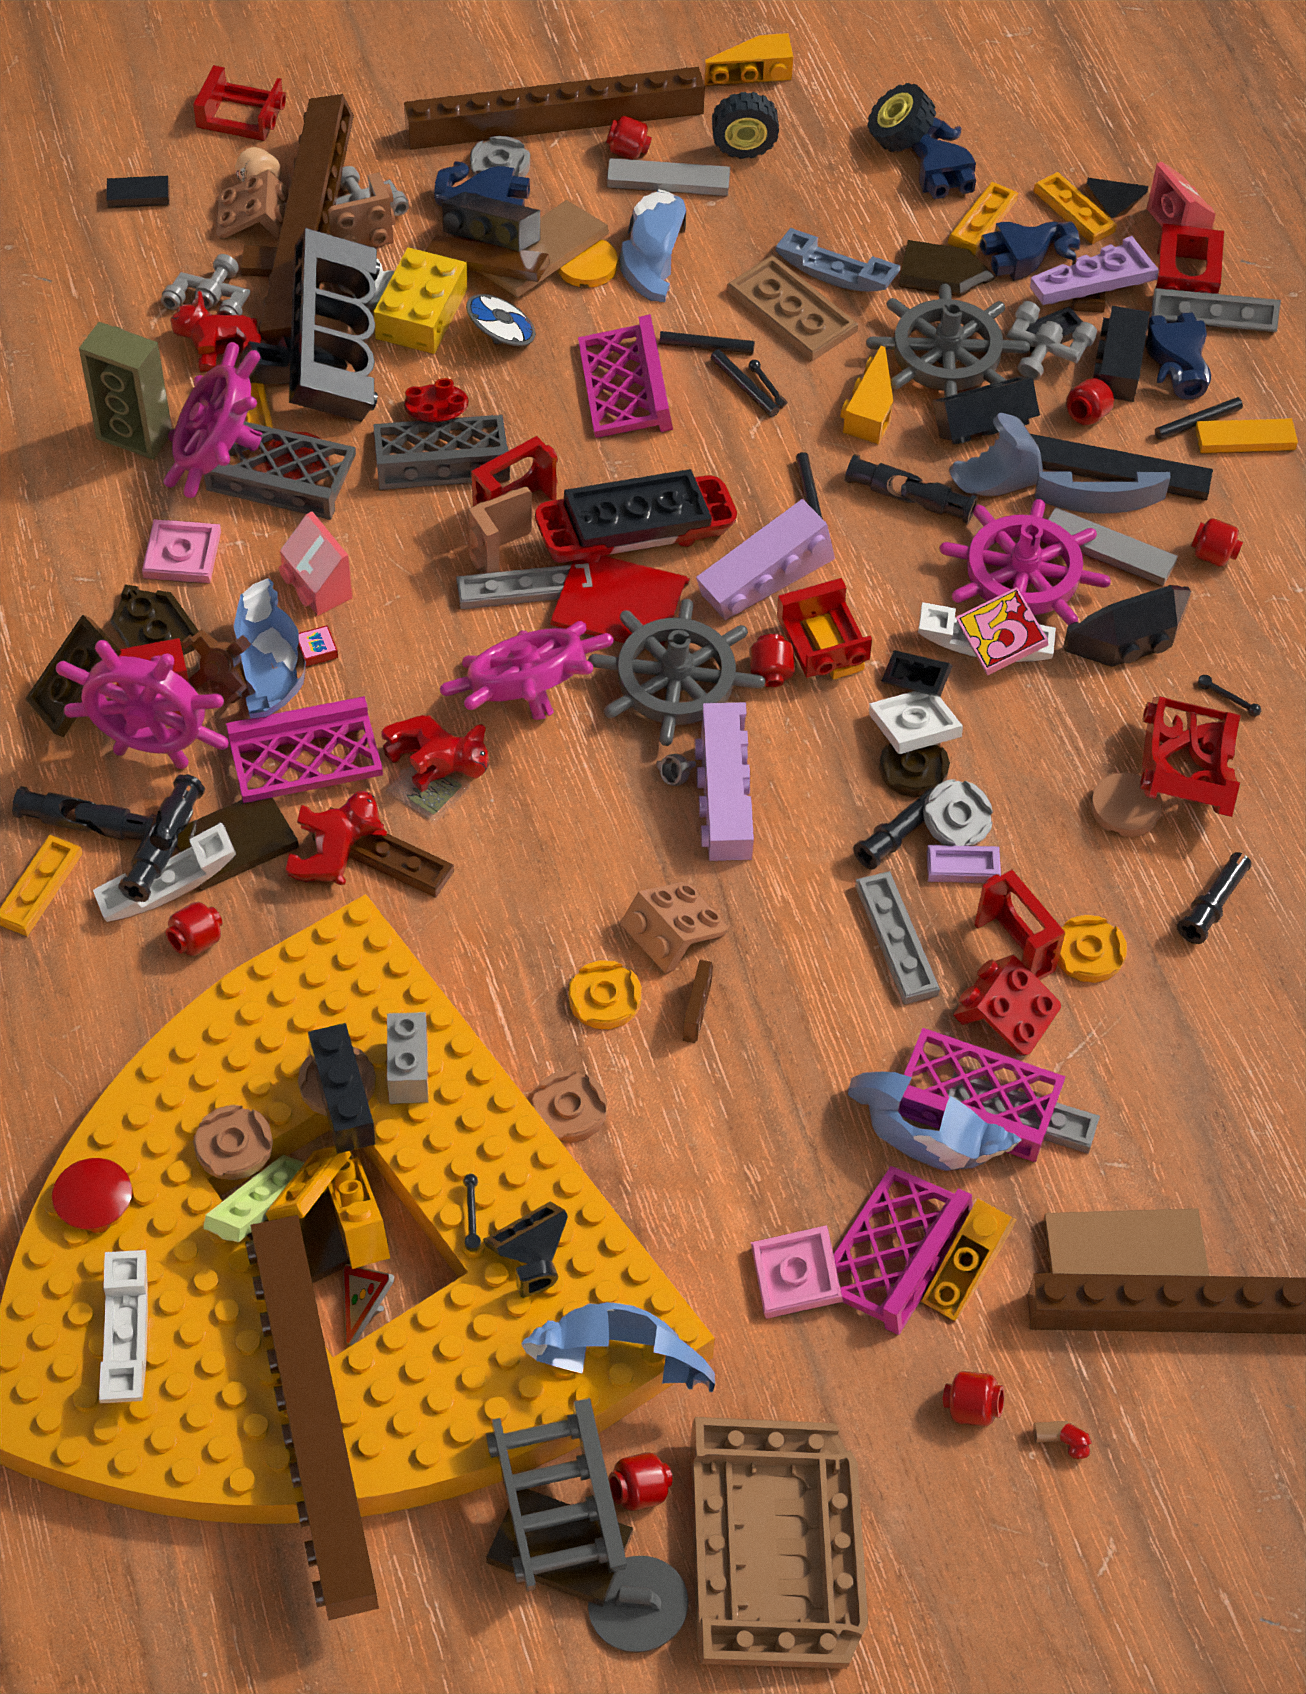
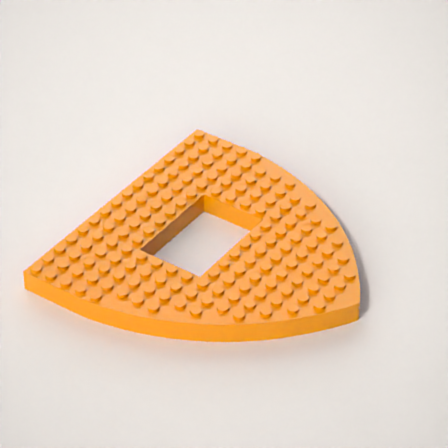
(406, 1394)

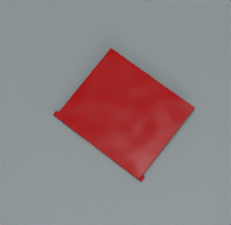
(617, 587)

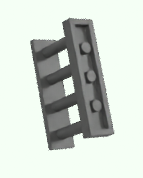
(596, 1507)

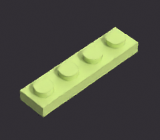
(250, 1202)

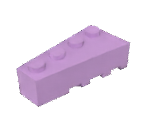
(768, 561)
(725, 782)

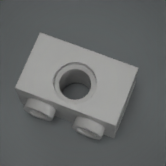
(407, 1057)

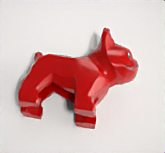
(212, 332)
(435, 749)
(334, 836)

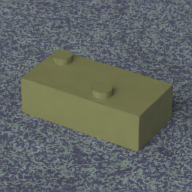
(126, 389)

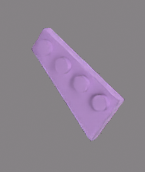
(1104, 272)

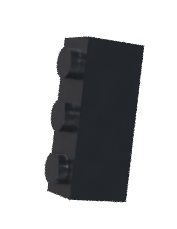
(491, 221)
(1122, 351)
(974, 410)
(341, 1088)

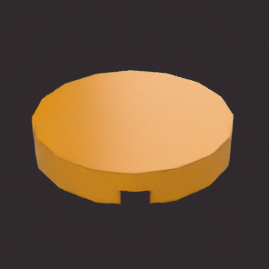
(592, 267)
(1092, 949)
(604, 995)

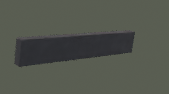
(1121, 466)

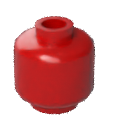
(628, 138)
(1089, 401)
(1216, 542)
(772, 659)
(194, 929)
(974, 1398)
(640, 1481)

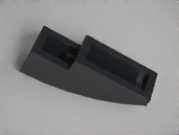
(275, 361)

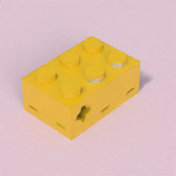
(420, 300)

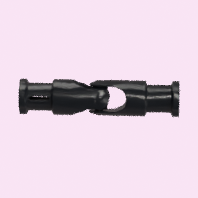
(931, 496)
(104, 819)
(170, 820)

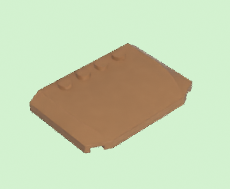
(776, 1544)

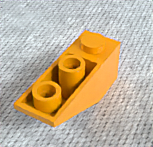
(755, 60)
(872, 401)
(358, 1215)
(968, 1259)

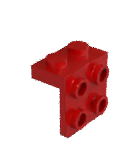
(1010, 1002)

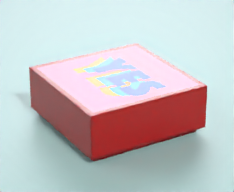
(317, 646)

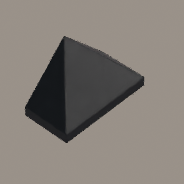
(1115, 195)
(917, 673)
(532, 1236)

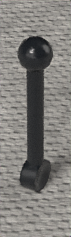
(755, 366)
(1205, 682)
(472, 1241)

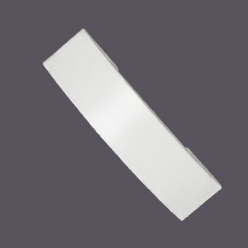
(941, 627)
(183, 872)
(124, 1327)

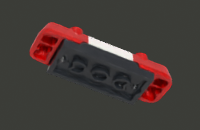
(635, 515)

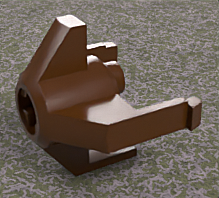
(219, 662)

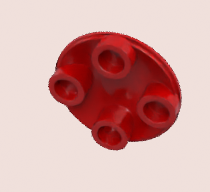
(435, 401)
(92, 1194)

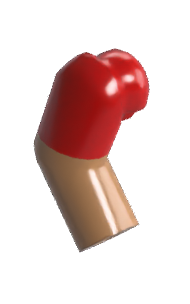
(1065, 1432)

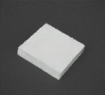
(915, 721)

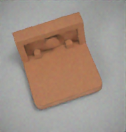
(252, 201)
(367, 219)
(496, 524)
(670, 920)

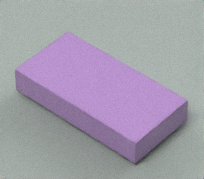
(962, 863)

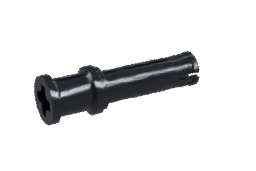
(889, 836)
(1208, 908)

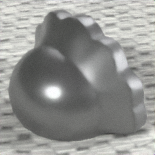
(675, 769)

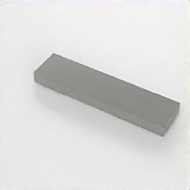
(668, 177)
(1218, 309)
(1119, 549)
(514, 586)
(897, 938)
(1067, 1125)

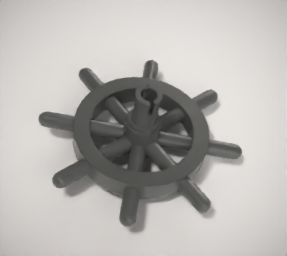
(947, 343)
(675, 669)

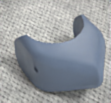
(1005, 466)

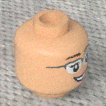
(255, 161)

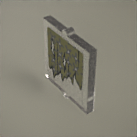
(434, 801)

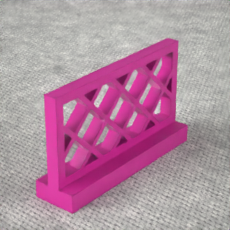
(651, 380)
(299, 728)
(929, 1107)
(928, 1254)

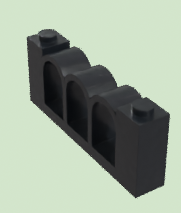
(317, 384)

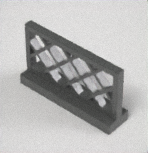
(438, 465)
(271, 486)

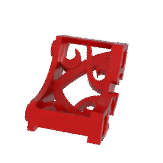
(1211, 786)

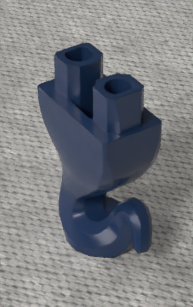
(944, 163)
(493, 183)
(1024, 248)
(1179, 352)

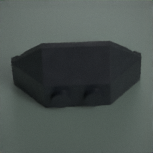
(1130, 627)

